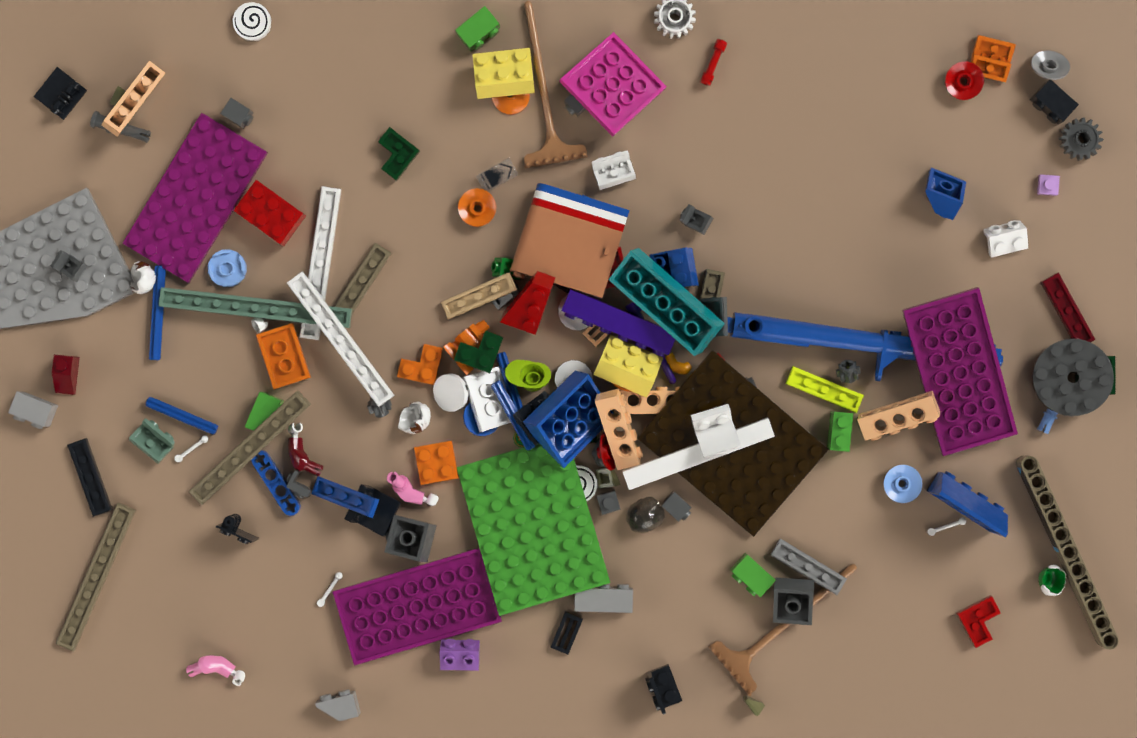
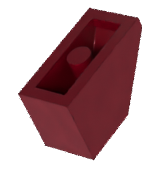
(65, 373)

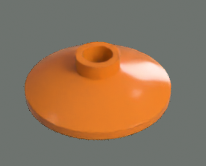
(511, 105)
(470, 200)

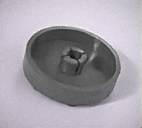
(1085, 361)

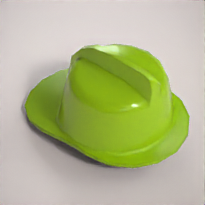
(528, 374)

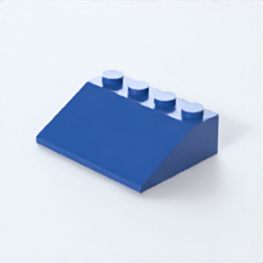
(567, 418)
(970, 504)

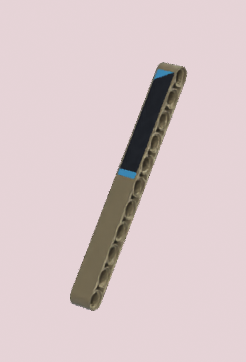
(1073, 558)

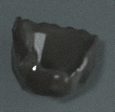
(645, 515)

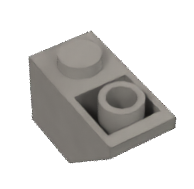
(340, 706)

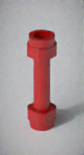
(719, 48)

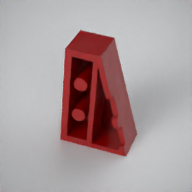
(529, 305)

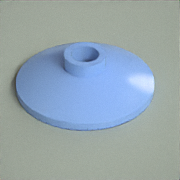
(912, 485)

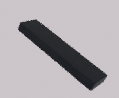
(90, 477)

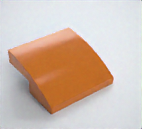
(993, 57)

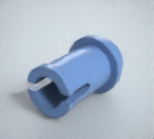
(1048, 419)

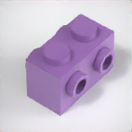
(460, 654)

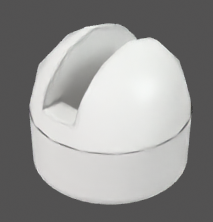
(259, 324)

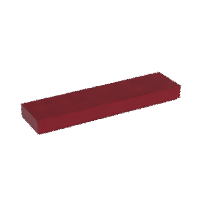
(1067, 308)

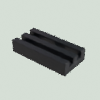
(572, 617)

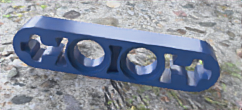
(273, 484)

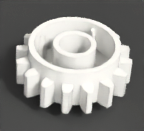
(674, 27)

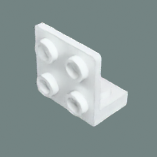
(715, 431)

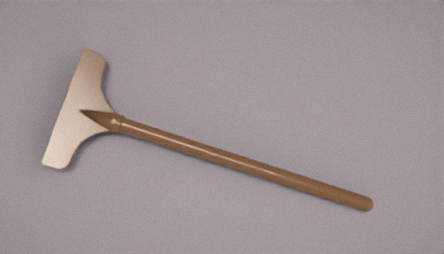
(554, 149)
(739, 661)

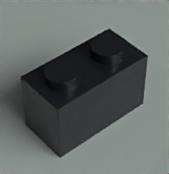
(1053, 102)

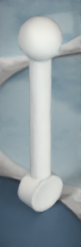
(178, 458)
(931, 531)
(321, 602)

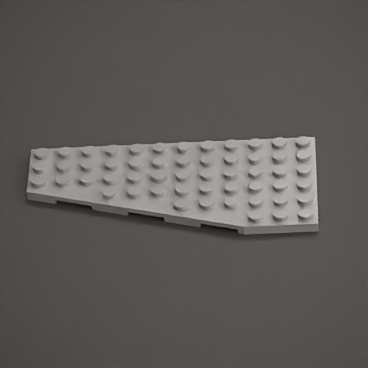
(40, 294)

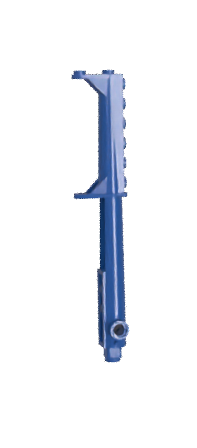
(804, 334)

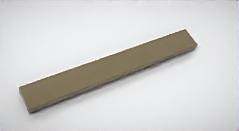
(250, 447)
(95, 576)

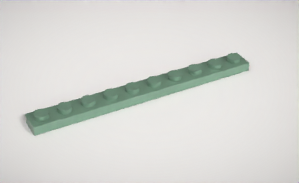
(244, 306)

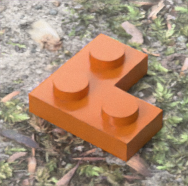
(426, 369)

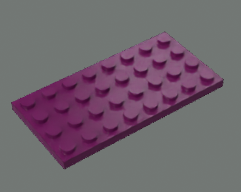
(195, 198)
(961, 369)
(416, 606)

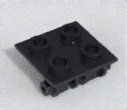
(60, 93)
(230, 526)

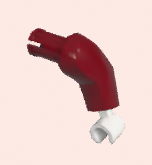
(297, 454)

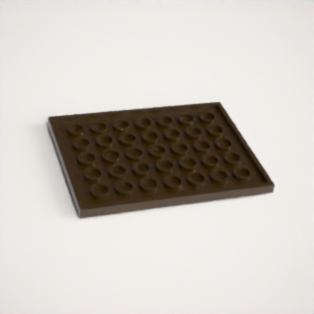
(748, 481)

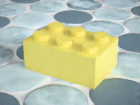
(503, 73)
(628, 366)

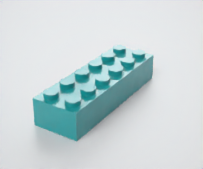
(666, 301)

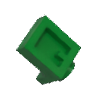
(502, 266)

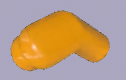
(678, 367)

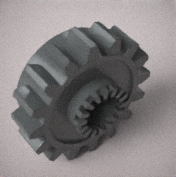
(1088, 132)

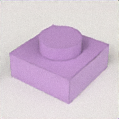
(1048, 185)

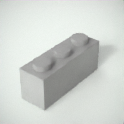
(605, 599)

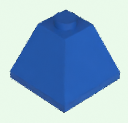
(945, 193)

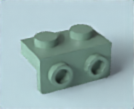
(152, 440)

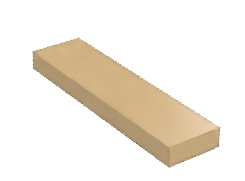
(479, 296)

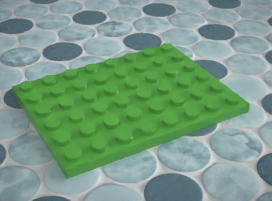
(532, 528)

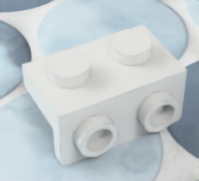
(613, 170)
(1006, 238)

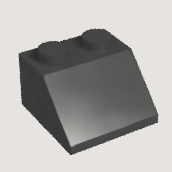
(410, 538)
(793, 601)

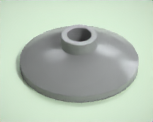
(1050, 65)

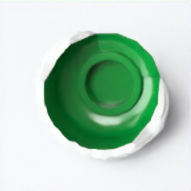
(1052, 580)

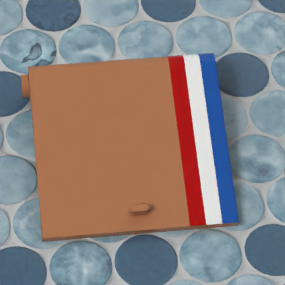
(568, 239)

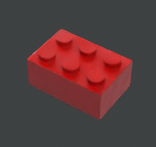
(269, 213)

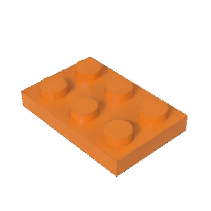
(283, 356)

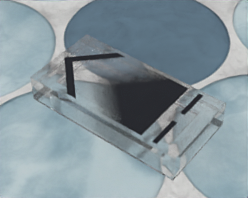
(497, 175)

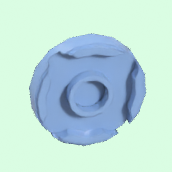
(227, 268)

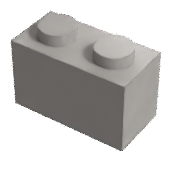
(32, 409)

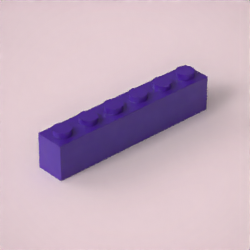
(618, 321)

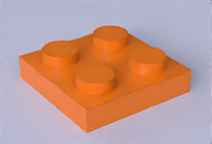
(436, 462)

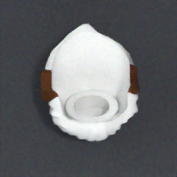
(143, 277)
(414, 418)

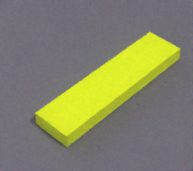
(824, 389)

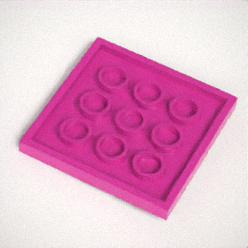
(613, 84)

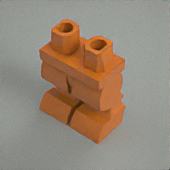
(471, 336)

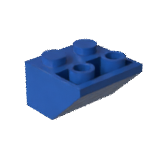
(679, 265)

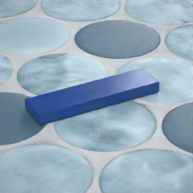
(345, 497)

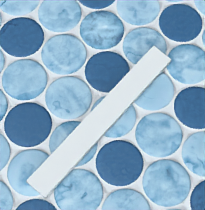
(322, 250)
(340, 339)
(692, 456)

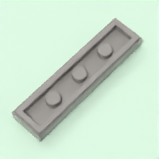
(808, 566)

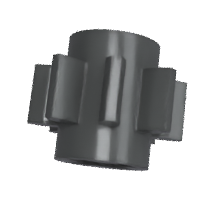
(848, 371)
(380, 411)

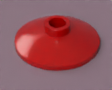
(973, 76)
(604, 453)

